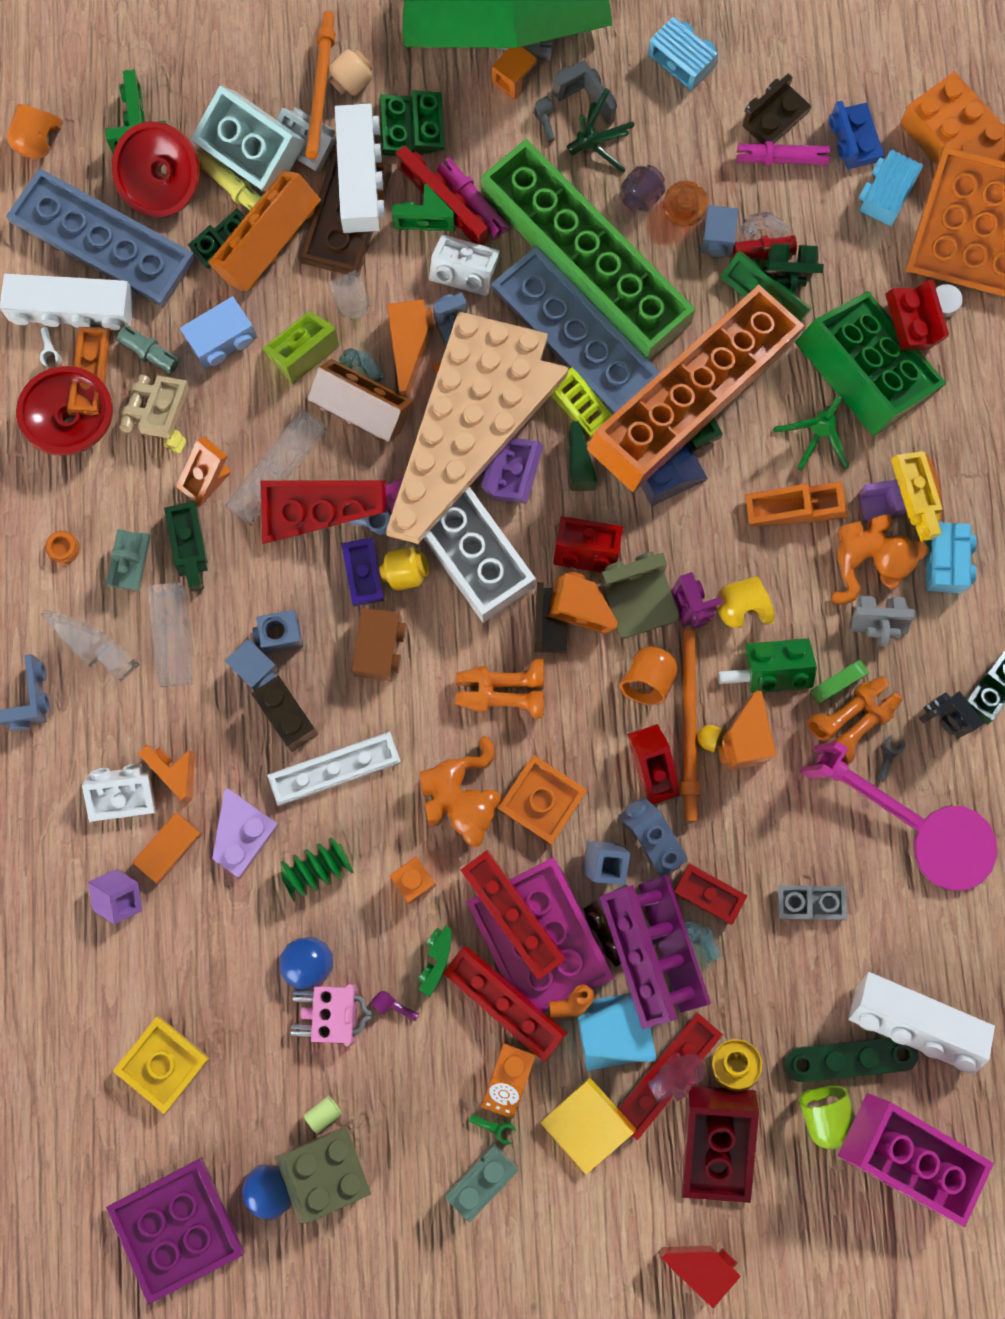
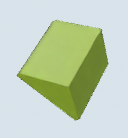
(302, 346)

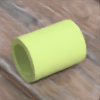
(322, 1114)

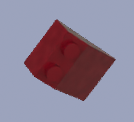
(720, 1144)

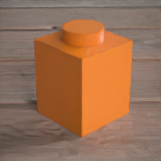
(412, 880)

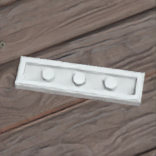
(334, 769)

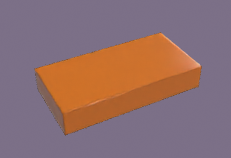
(166, 848)

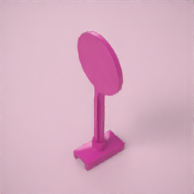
(950, 845)

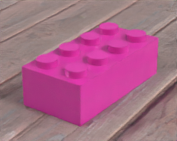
(915, 1159)

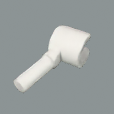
(48, 348)

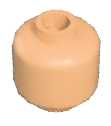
(350, 72)

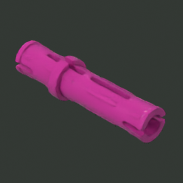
(783, 154)
(473, 198)

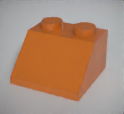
(749, 736)

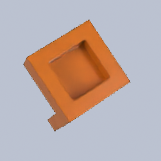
(511, 69)

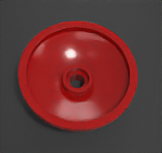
(138, 167)
(44, 406)

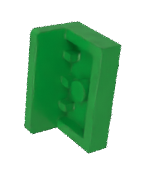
(781, 665)

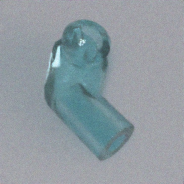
(353, 357)
(704, 937)

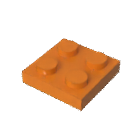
(542, 799)

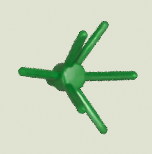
(823, 426)

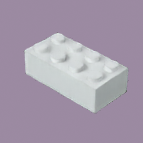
(479, 557)

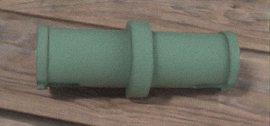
(148, 349)

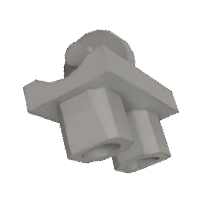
(882, 622)

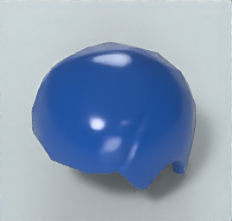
(306, 962)
(265, 1192)

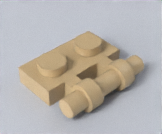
(162, 408)

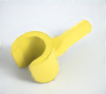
(176, 442)

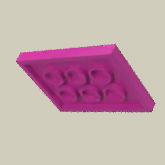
(558, 911)

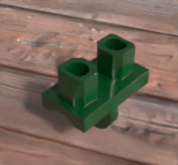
(806, 262)

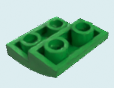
(411, 122)

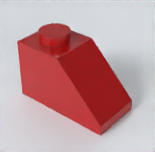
(654, 764)
(703, 1269)

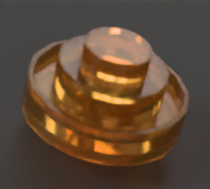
(685, 203)

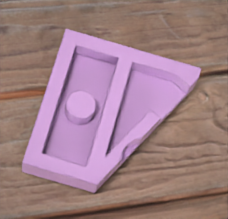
(240, 833)

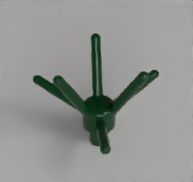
(589, 138)

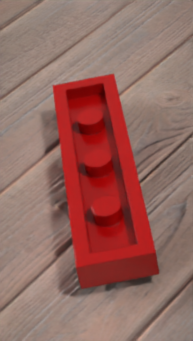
(415, 169)
(513, 914)
(505, 1003)
(640, 1105)

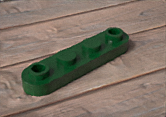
(848, 1059)

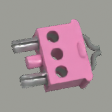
(343, 1014)

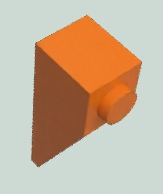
(410, 339)

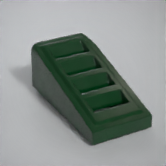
(580, 464)

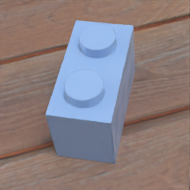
(219, 333)

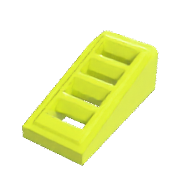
(588, 395)

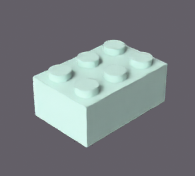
(247, 138)

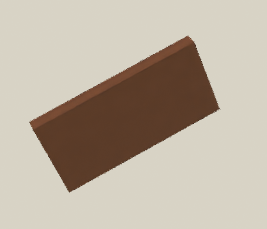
(325, 242)

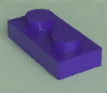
(362, 572)

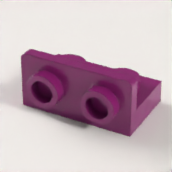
(689, 602)

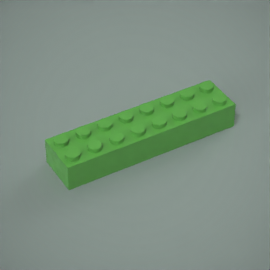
(586, 248)

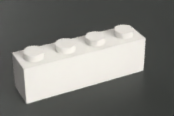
(357, 168)
(67, 301)
(922, 1023)

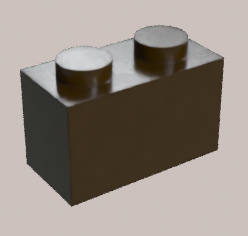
(284, 713)

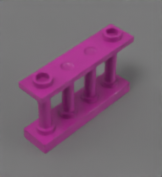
(639, 957)

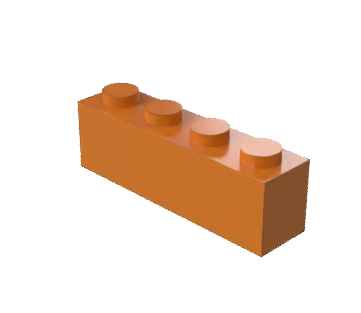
(265, 231)

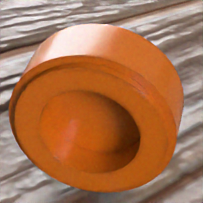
(62, 547)

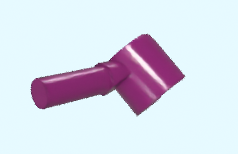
(384, 1001)

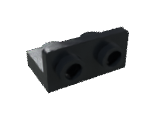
(956, 714)

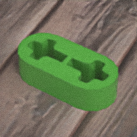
(839, 682)

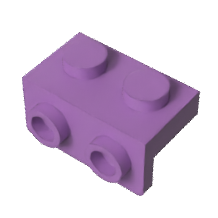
(513, 471)

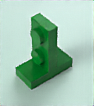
(131, 95)

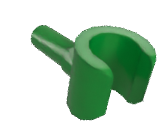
(493, 1127)

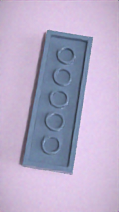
(101, 237)
(575, 329)

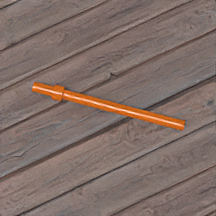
(326, 41)
(690, 787)

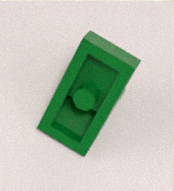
(431, 216)

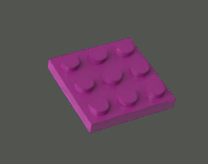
(175, 1230)

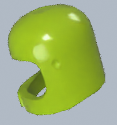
(831, 1122)

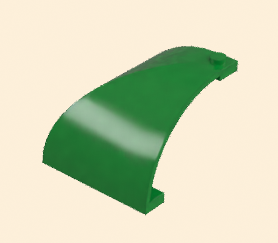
(498, 21)

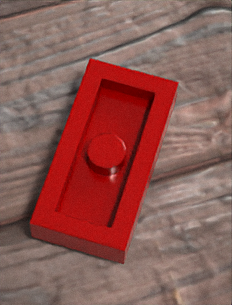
(710, 894)

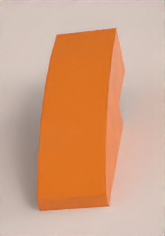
(797, 504)

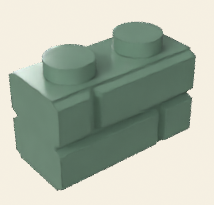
(481, 1182)

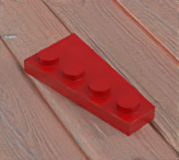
(312, 505)

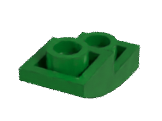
(440, 949)

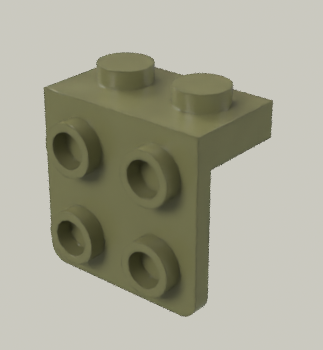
(639, 594)

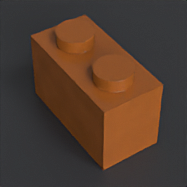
(377, 644)

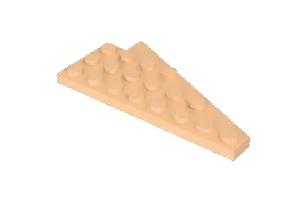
(479, 402)

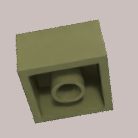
(323, 1175)

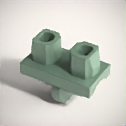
(128, 560)

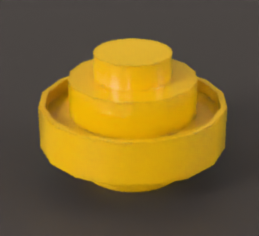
(736, 1065)

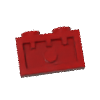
(917, 316)
(587, 544)

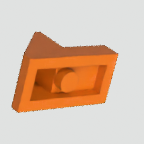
(203, 471)
(178, 776)

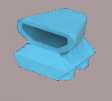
(614, 1034)

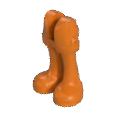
(487, 681)
(827, 726)

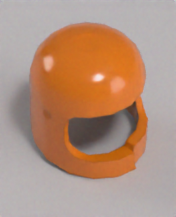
(30, 129)
(654, 668)

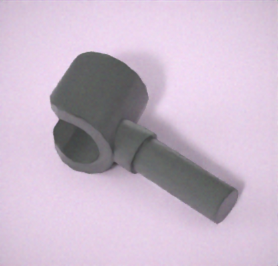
(541, 111)
(889, 754)

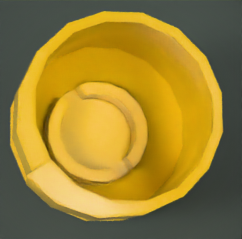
(744, 596)

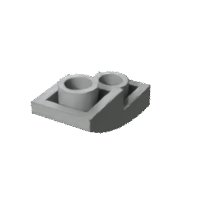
(812, 902)

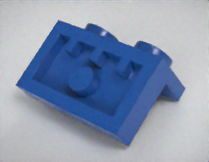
(855, 134)

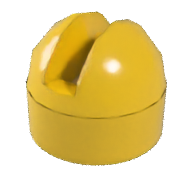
(709, 737)

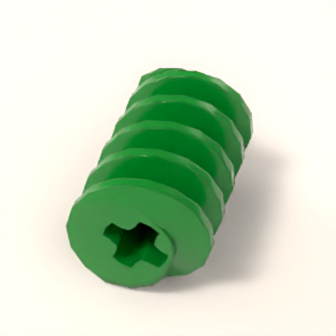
(315, 868)

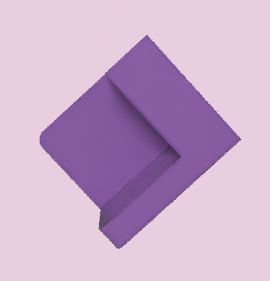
(881, 499)
(115, 896)

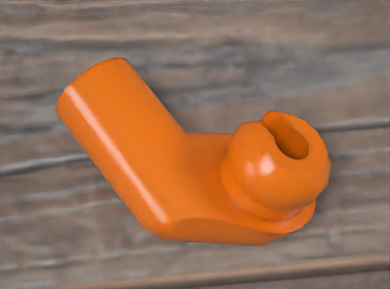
(574, 1005)

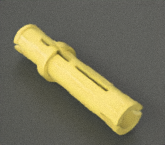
(240, 191)

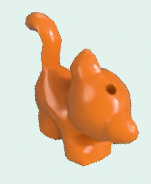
(892, 555)
(467, 810)

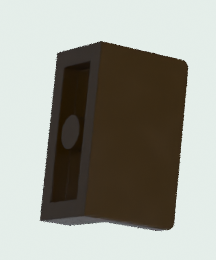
(549, 632)

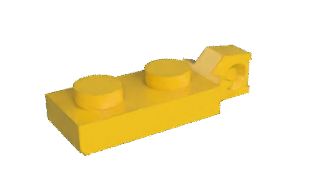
(918, 493)

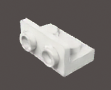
(298, 122)
(463, 265)
(119, 792)

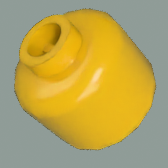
(404, 568)

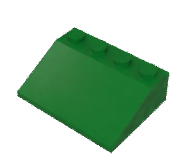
(864, 363)

